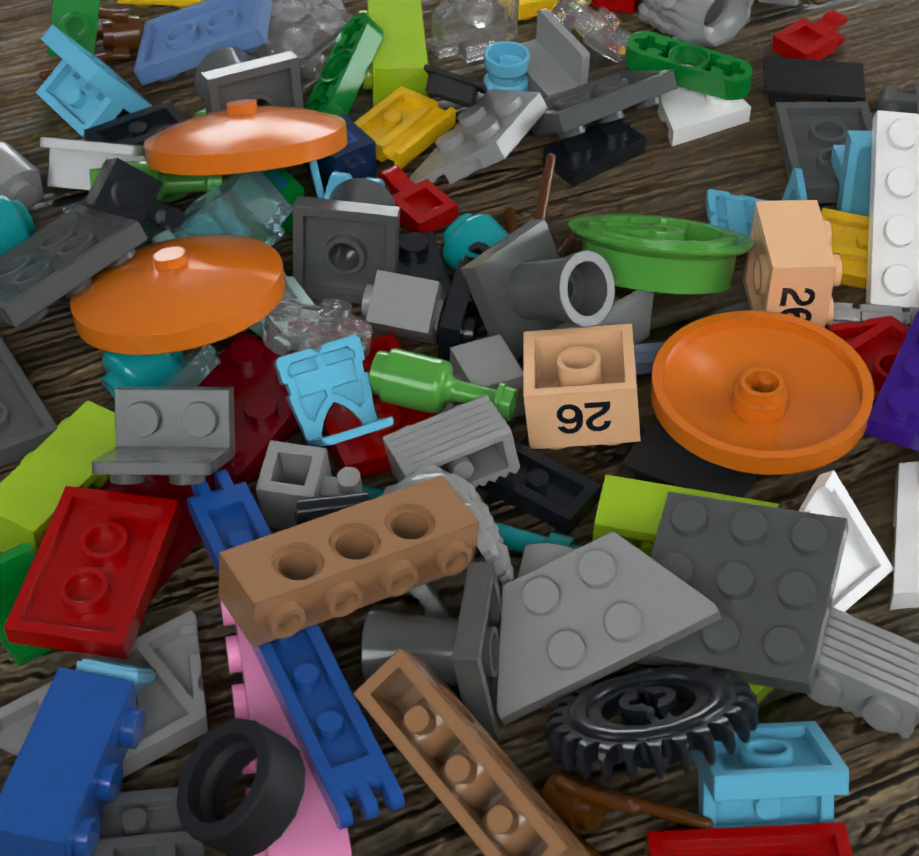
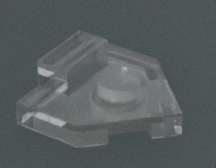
(472, 26)

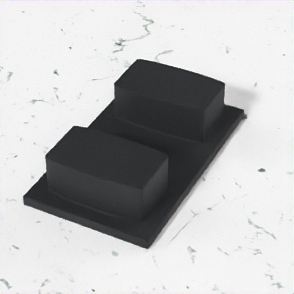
(812, 78)
(453, 86)
(666, 462)

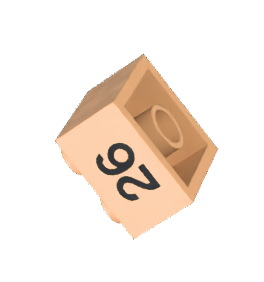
(792, 261)
(580, 387)

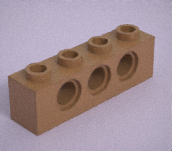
(347, 560)
(463, 762)

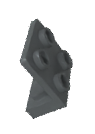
(170, 433)

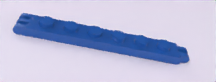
(304, 674)

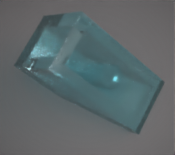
(239, 206)

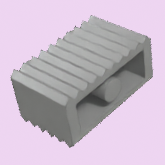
(461, 441)
(868, 674)

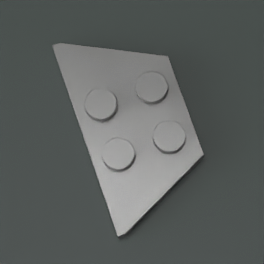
(483, 135)
(587, 621)
(171, 704)

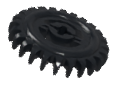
(651, 719)

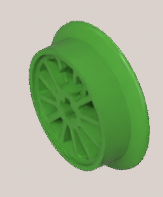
(663, 251)

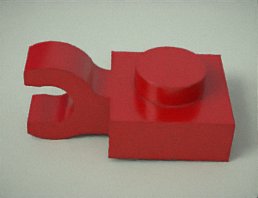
(810, 39)
(421, 204)

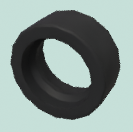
(268, 805)

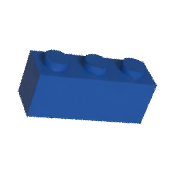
(69, 766)

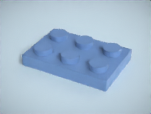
(189, 34)

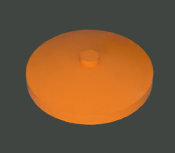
(245, 140)
(180, 294)
(761, 392)

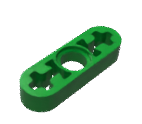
(346, 66)
(711, 70)

